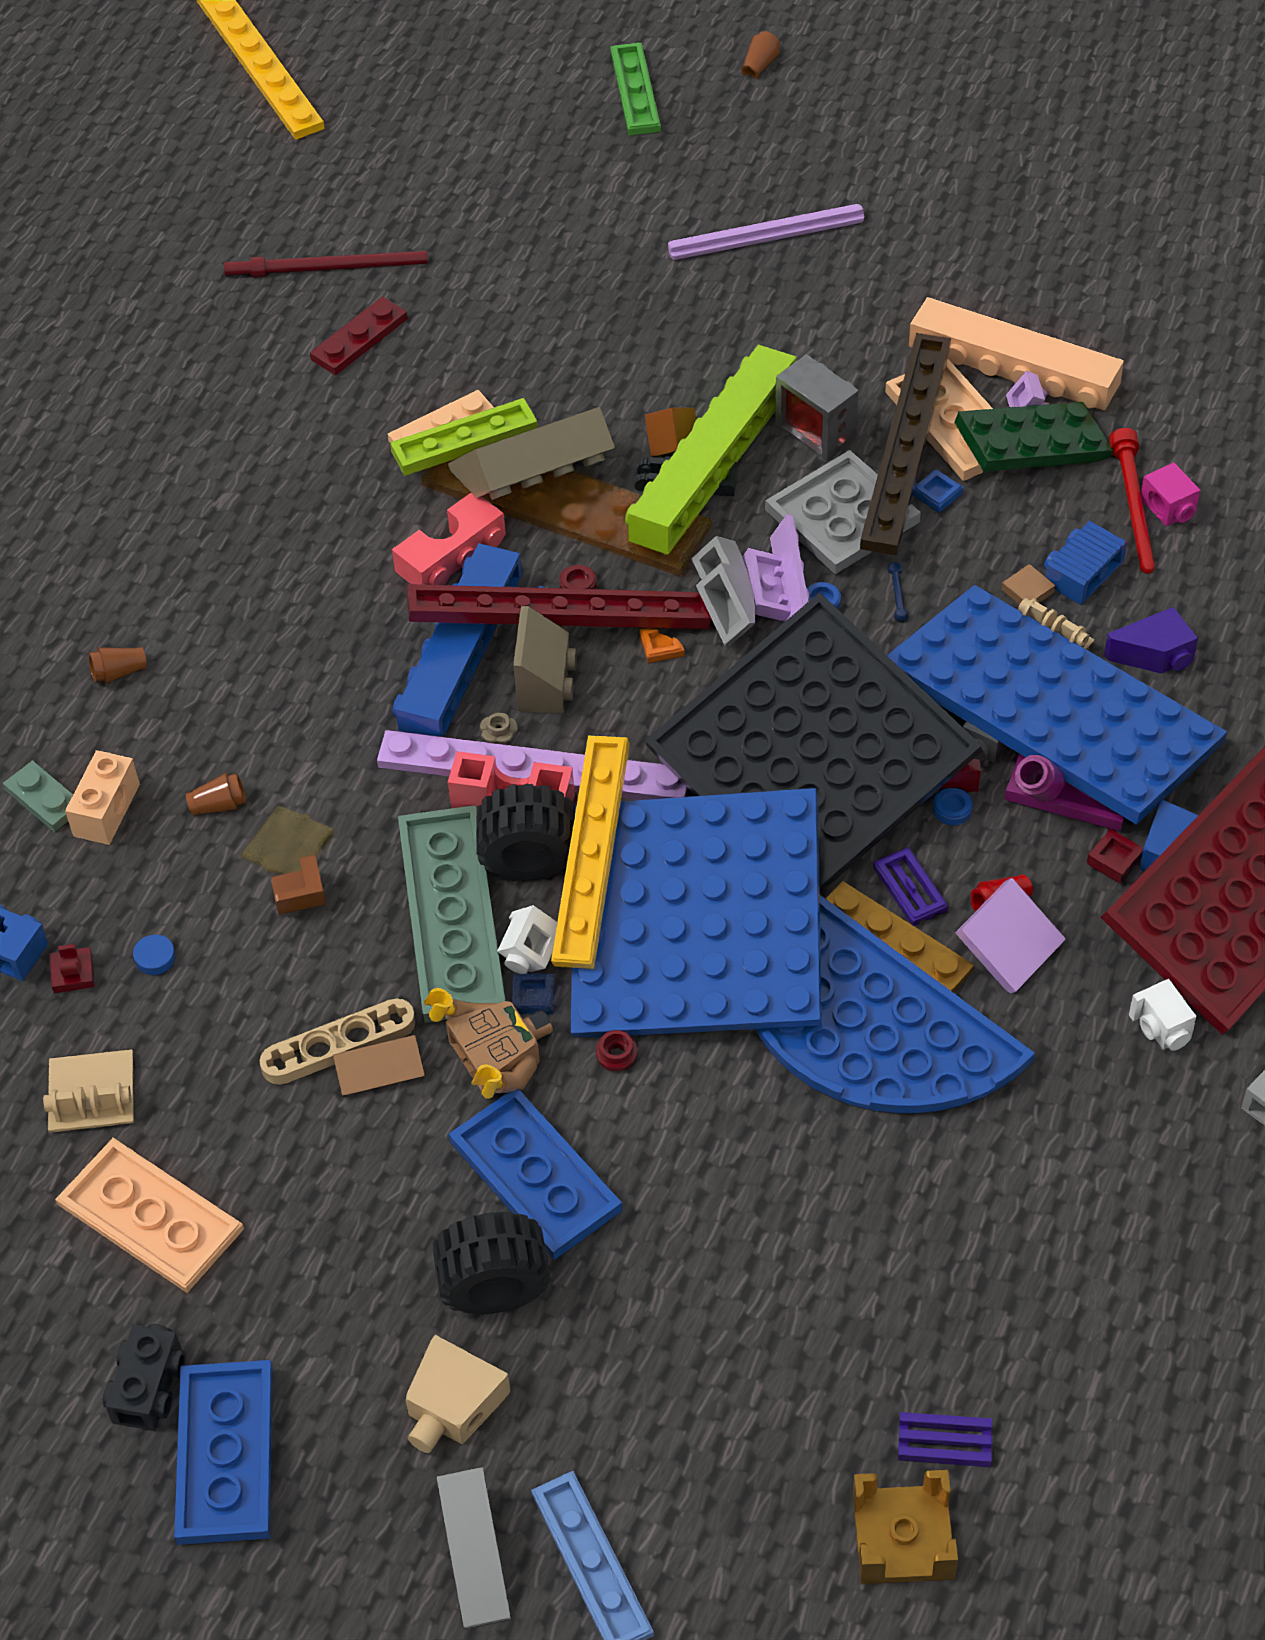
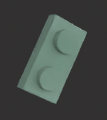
(40, 794)

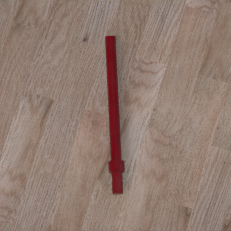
(259, 266)

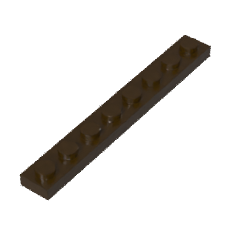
(905, 445)

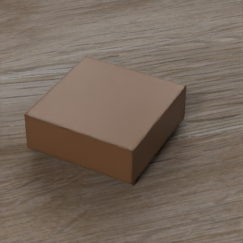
(1028, 584)

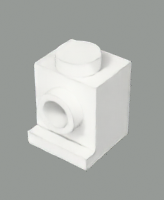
(528, 940)
(1163, 1015)

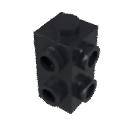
(144, 1377)

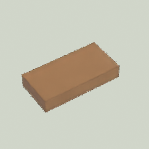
(378, 1065)

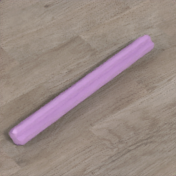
(765, 231)

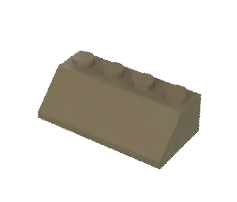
(533, 454)

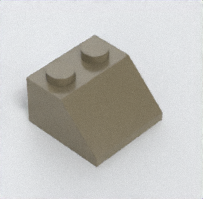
(542, 664)

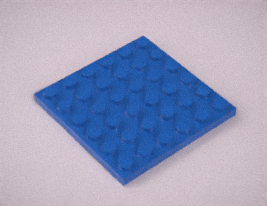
(708, 918)

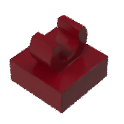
(71, 969)

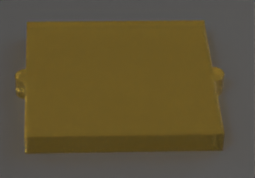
(285, 840)

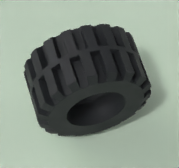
(524, 832)
(491, 1263)

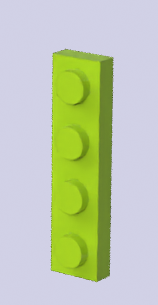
(462, 436)

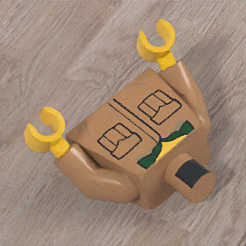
(491, 1040)

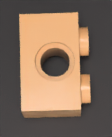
(102, 797)

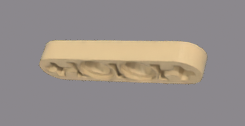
(335, 1036)

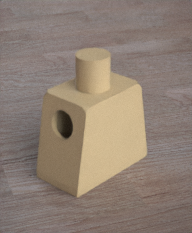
(452, 1394)

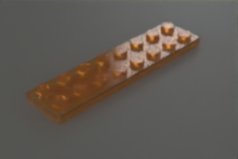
(582, 511)

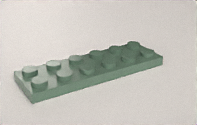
(450, 907)

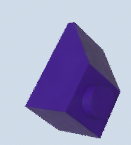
(1153, 643)

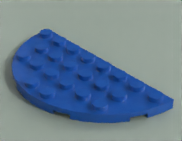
(892, 1031)

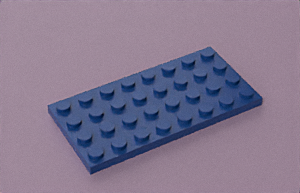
(1057, 702)

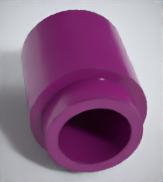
(1030, 772)

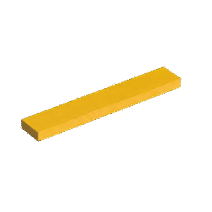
(590, 852)

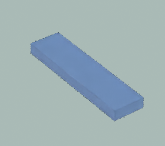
(591, 1560)

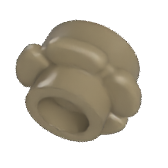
(498, 735)

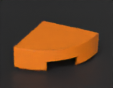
(659, 646)

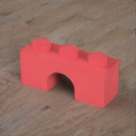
(433, 561)
(477, 776)

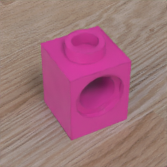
(1170, 494)

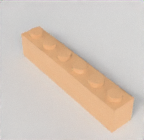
(1013, 350)

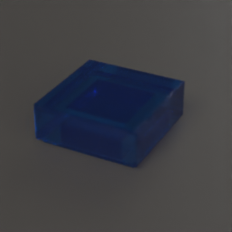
(533, 993)

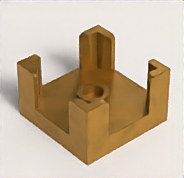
(904, 1530)

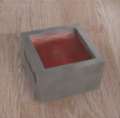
(816, 407)

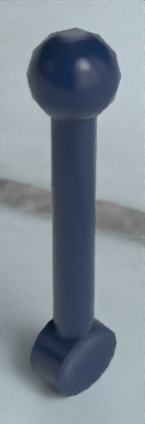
(900, 614)

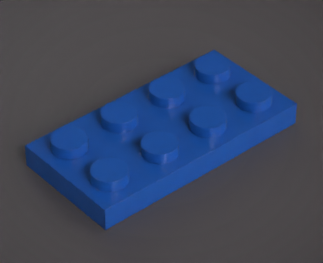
(535, 1171)
(224, 1452)

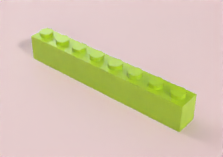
(707, 452)

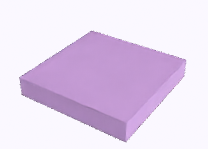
(1010, 936)

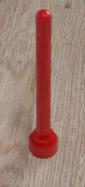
(1125, 447)

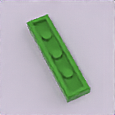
(635, 89)

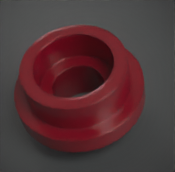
(613, 1040)

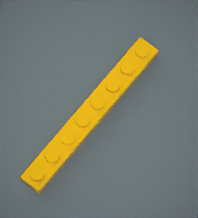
(263, 67)

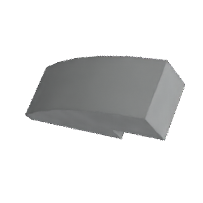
(725, 588)
(473, 1548)

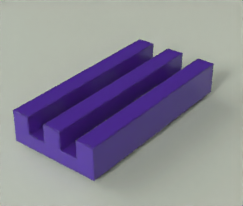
(925, 912)
(944, 1438)

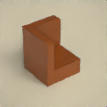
(667, 428)
(300, 888)

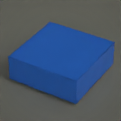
(937, 490)

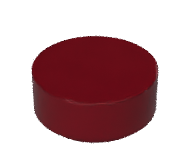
(578, 578)

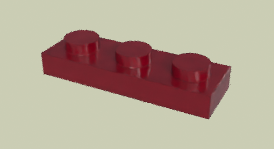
(358, 335)

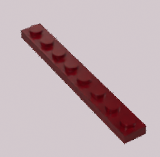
(558, 605)

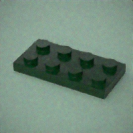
(1033, 436)

